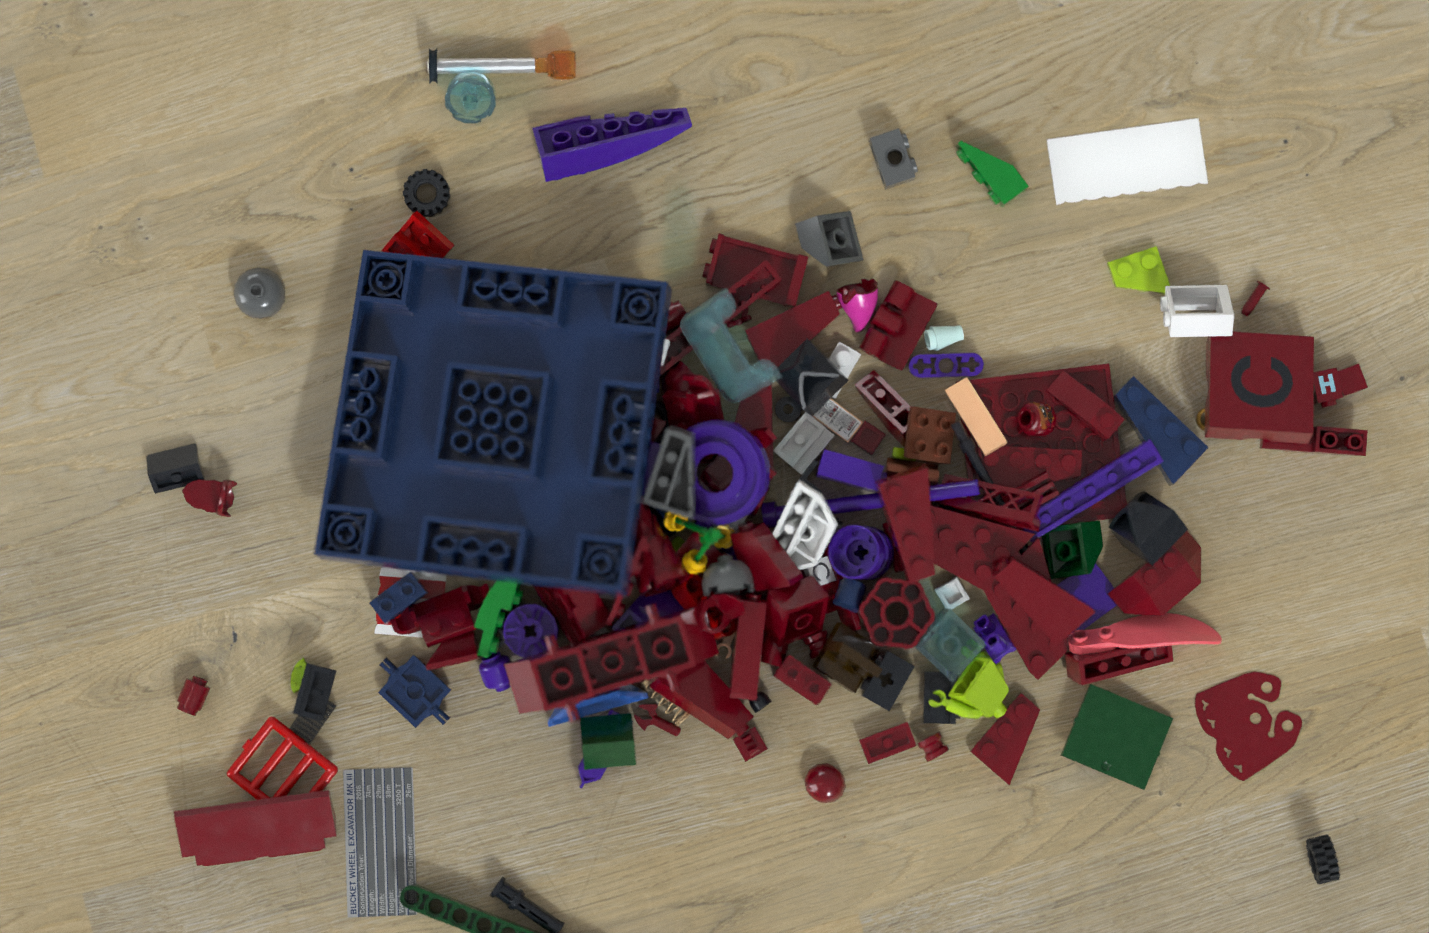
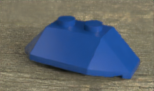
(600, 702)

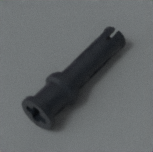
(516, 900)

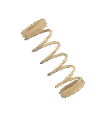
(679, 720)

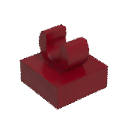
(750, 744)

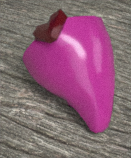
(859, 302)

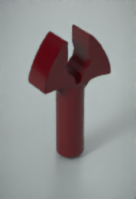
(656, 720)

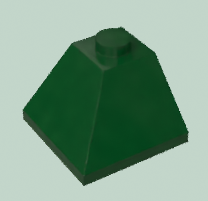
(1072, 549)

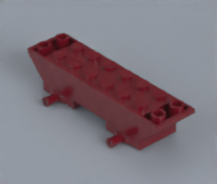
(610, 661)

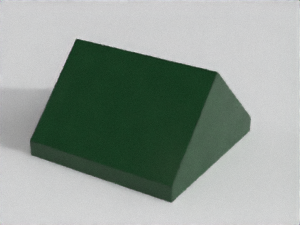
(607, 741)

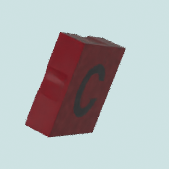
(1260, 387)

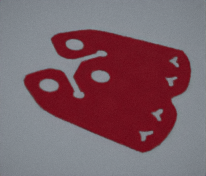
(1234, 730)

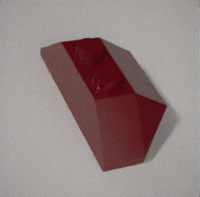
(1160, 587)

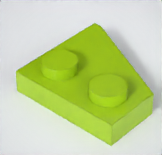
(1140, 271)

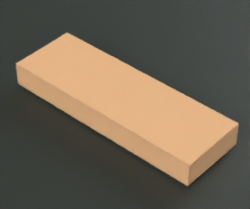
(976, 416)

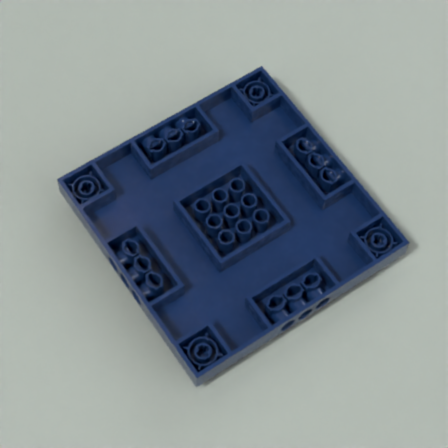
(494, 422)

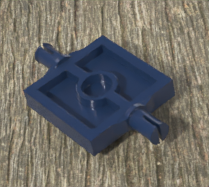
(414, 691)

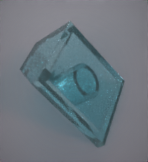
(950, 644)

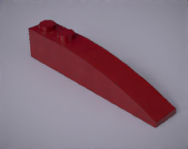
(743, 293)

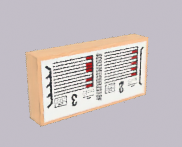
(838, 420)

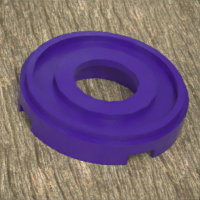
(749, 467)

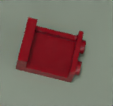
(802, 680)

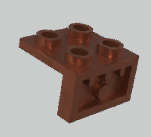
(929, 435)

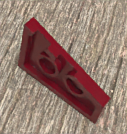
(1007, 737)

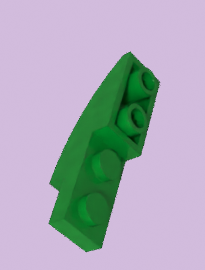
(491, 615)

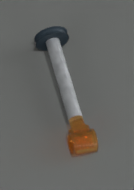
(558, 65)

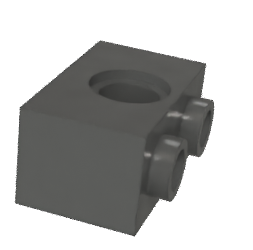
(892, 174)

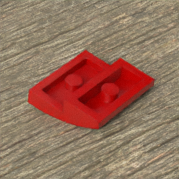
(419, 239)

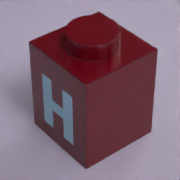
(1327, 387)

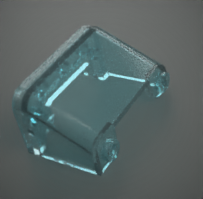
(720, 352)

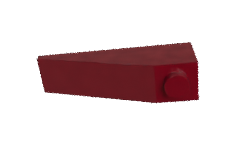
(1113, 663)

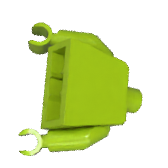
(977, 690)

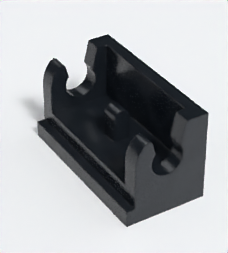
(314, 692)

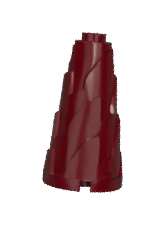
(661, 562)

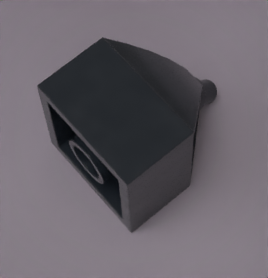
(810, 377)
(1147, 527)

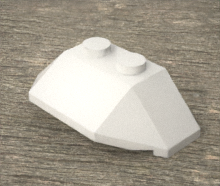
(805, 526)

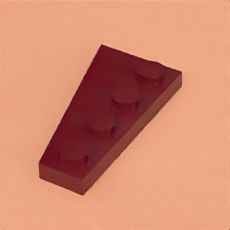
(1017, 465)

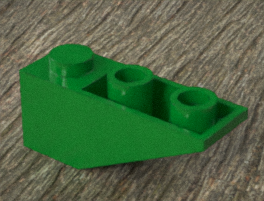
(997, 175)

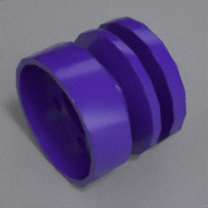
(848, 547)
(528, 615)

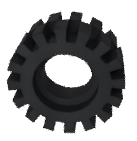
(430, 177)
(1323, 859)

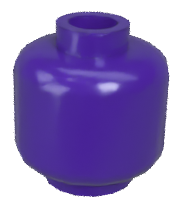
(494, 672)

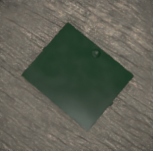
(1116, 736)

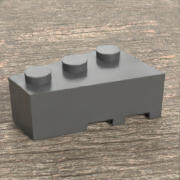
(674, 474)

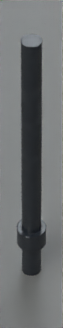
(968, 446)

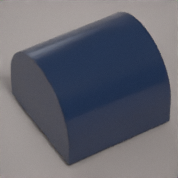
(849, 594)

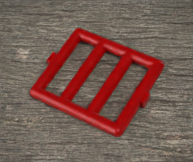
(291, 739)

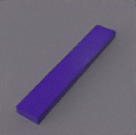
(1097, 486)

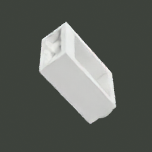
(1197, 298)

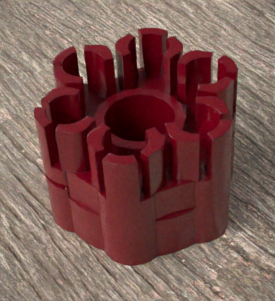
(874, 607)

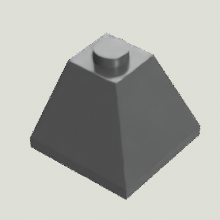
(830, 238)

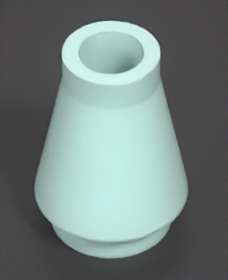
(942, 336)

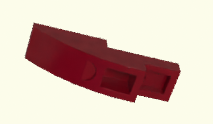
(1326, 441)

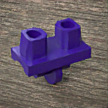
(995, 637)

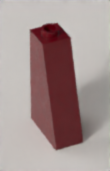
(785, 332)
(757, 413)
(1045, 602)
(748, 647)
(706, 699)

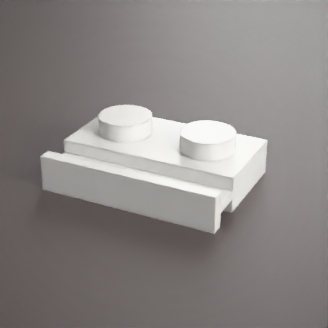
(803, 443)

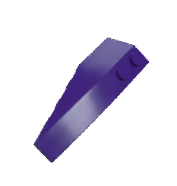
(593, 144)

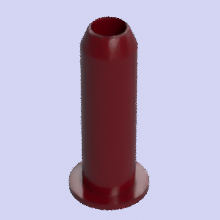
(1254, 299)

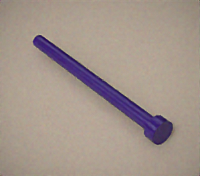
(771, 512)

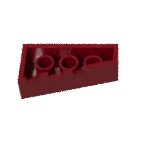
(908, 514)

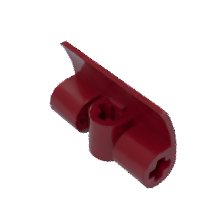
(897, 325)

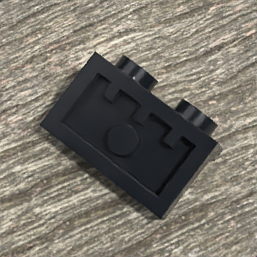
(939, 715)

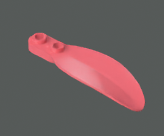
(1142, 633)

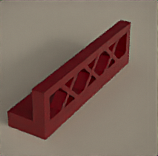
(993, 512)

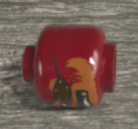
(1037, 419)

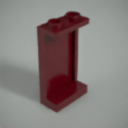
(736, 258)

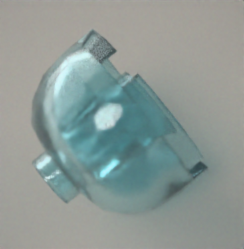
(470, 97)

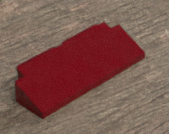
(256, 828)

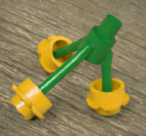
(719, 536)

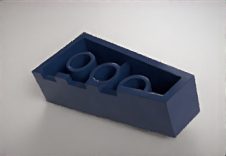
(1153, 420)

